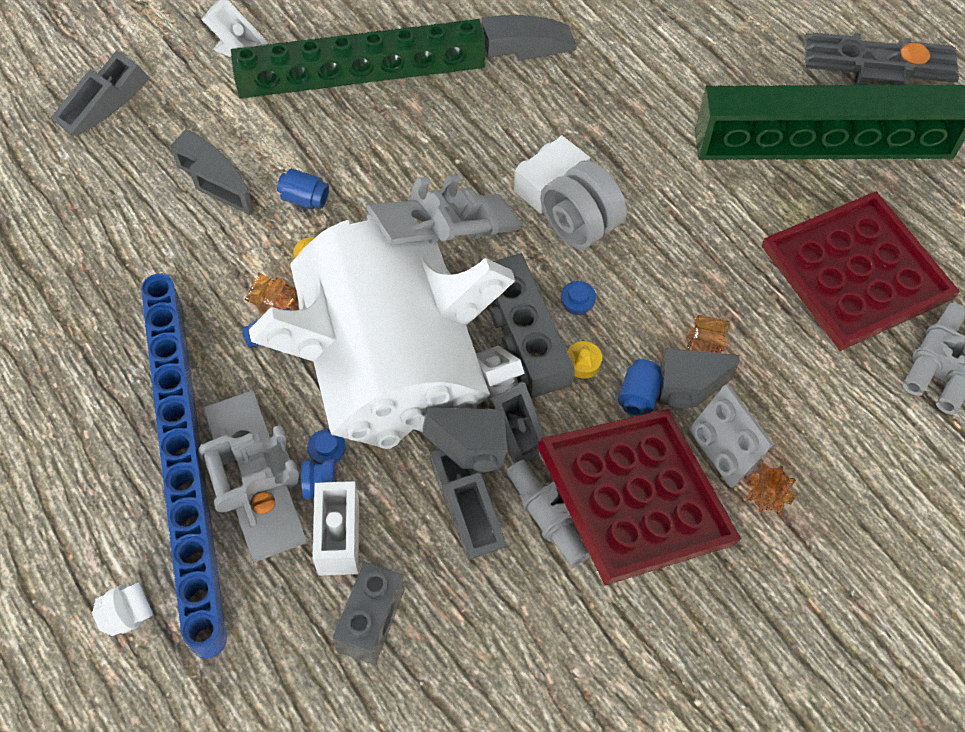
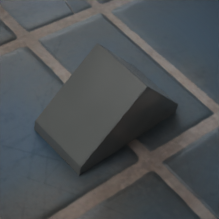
(521, 422)

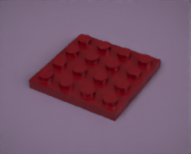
(859, 270)
(637, 495)

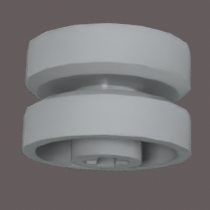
(583, 204)

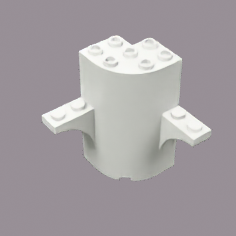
(384, 330)

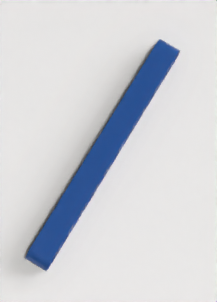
(161, 308)

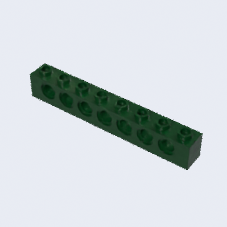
(358, 58)

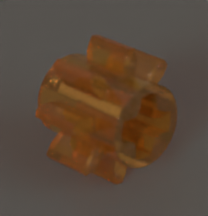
(771, 489)

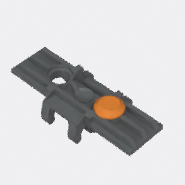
(881, 60)

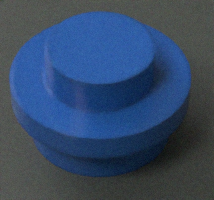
(578, 297)
(326, 446)

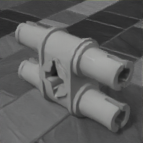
(944, 357)
(550, 517)

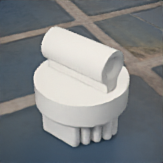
(121, 609)

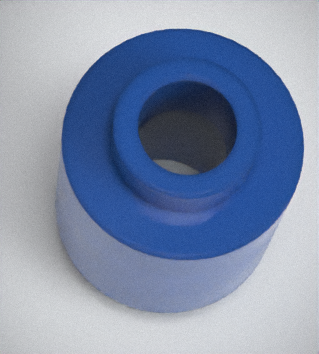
(303, 189)
(640, 387)

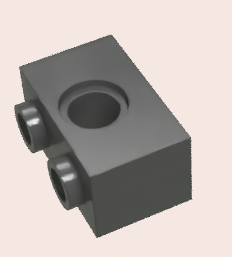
(369, 613)

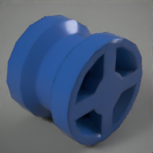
(316, 473)

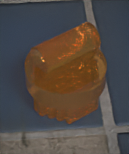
(270, 293)
(708, 335)

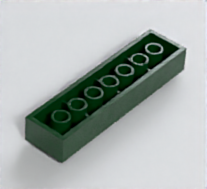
(830, 122)

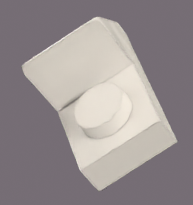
(231, 28)
(499, 370)

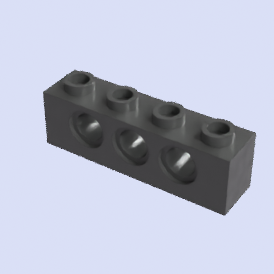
(554, 367)

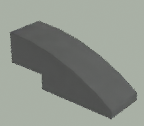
(526, 36)
(100, 94)
(211, 171)
(468, 506)

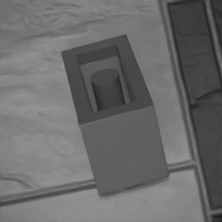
(693, 376)
(468, 436)

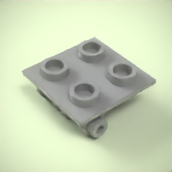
(730, 437)

